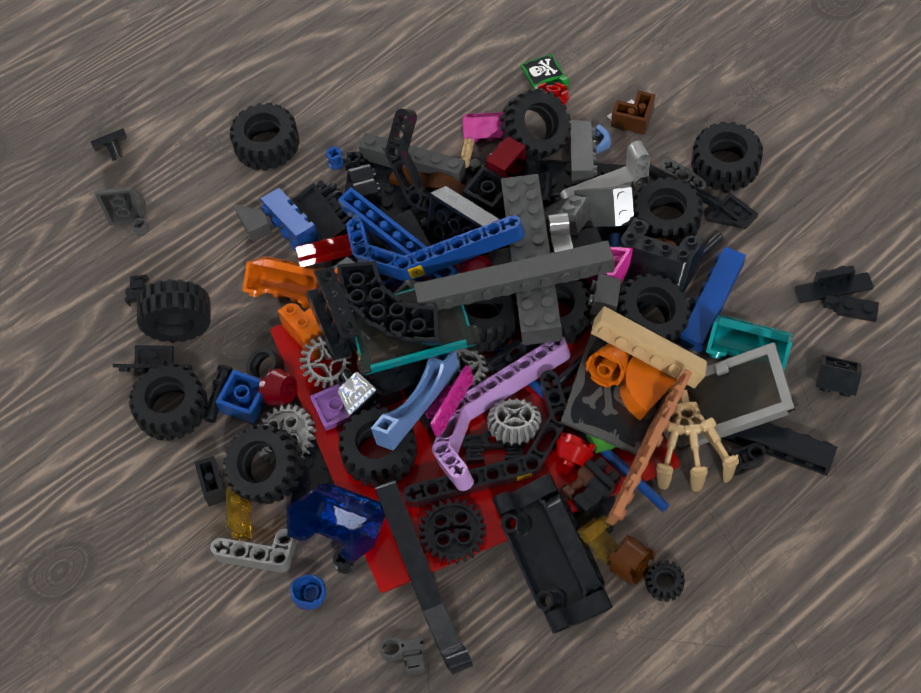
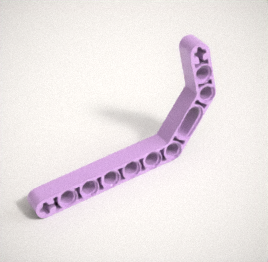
(483, 397)

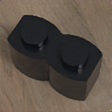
(364, 183)

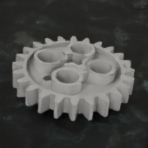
(301, 431)

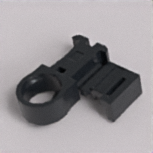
(136, 286)

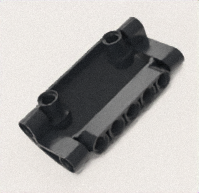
(552, 554)

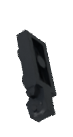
(852, 307)

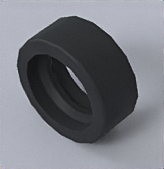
(257, 358)

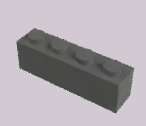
(582, 151)

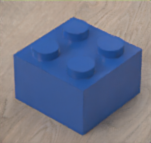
(241, 397)

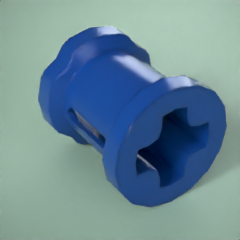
(335, 160)

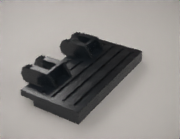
(322, 208)

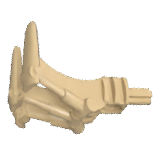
(691, 427)

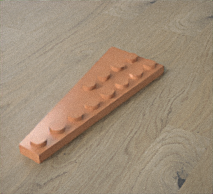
(651, 440)

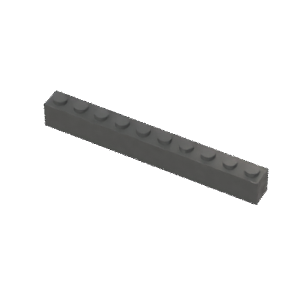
(516, 276)

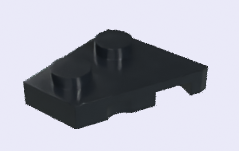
(733, 213)

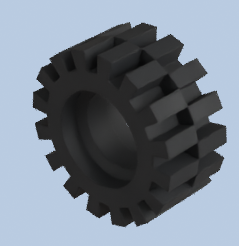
(656, 589)

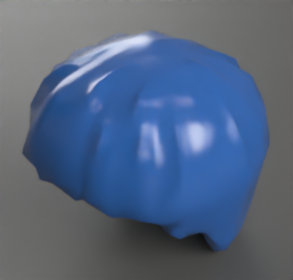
(308, 592)

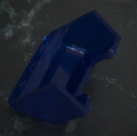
(337, 516)

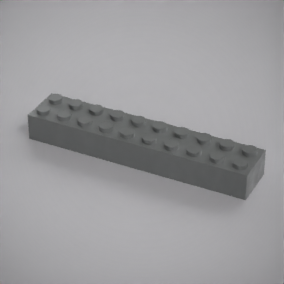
(539, 306)

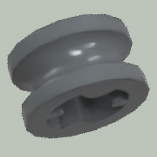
(140, 231)

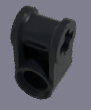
(746, 460)

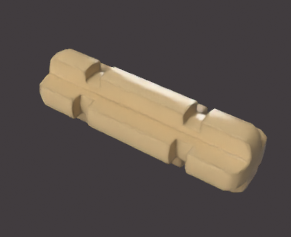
(467, 151)

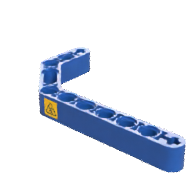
(435, 256)

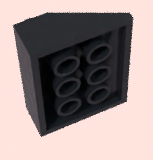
(453, 215)

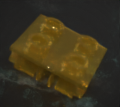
(238, 516)
(596, 536)

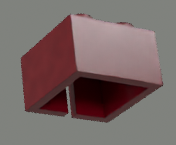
(507, 158)

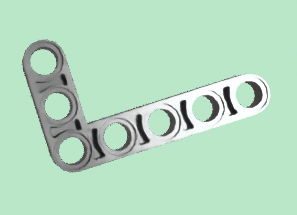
(633, 174)

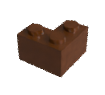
(634, 116)

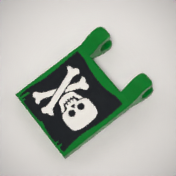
(544, 70)

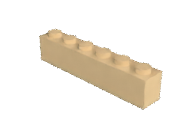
(648, 346)

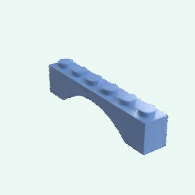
(395, 425)

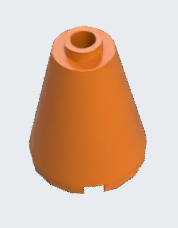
(608, 365)

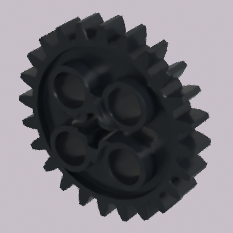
(454, 548)

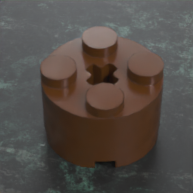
(631, 560)

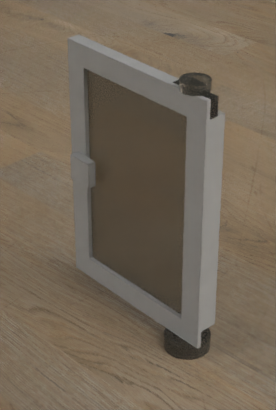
(742, 393)

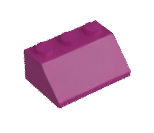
(482, 126)

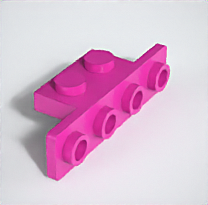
(448, 400)

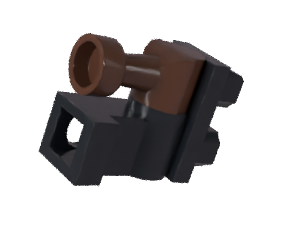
(597, 486)

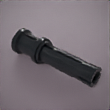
(218, 384)

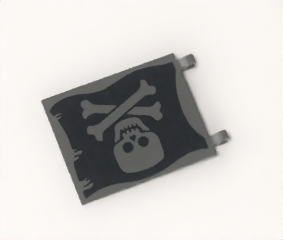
(601, 410)

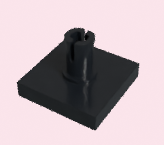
(110, 142)

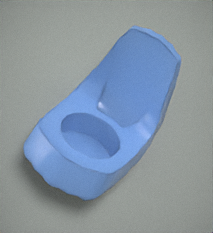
(605, 138)

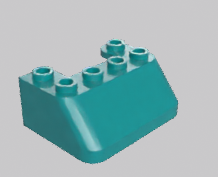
(739, 336)

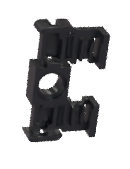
(504, 358)
(475, 443)

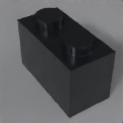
(211, 481)

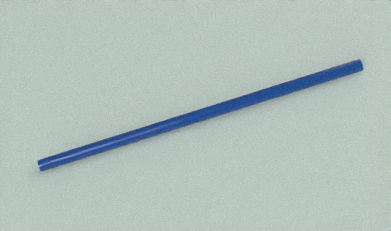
(622, 467)

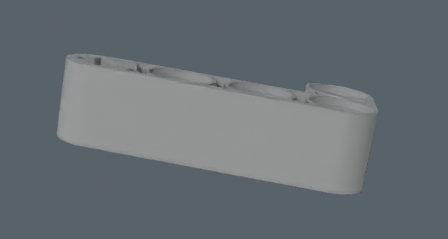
(559, 232)
(253, 550)

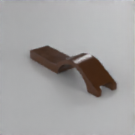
(433, 181)

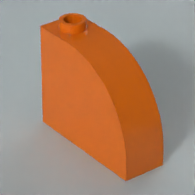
(643, 386)

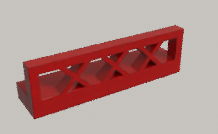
(324, 250)

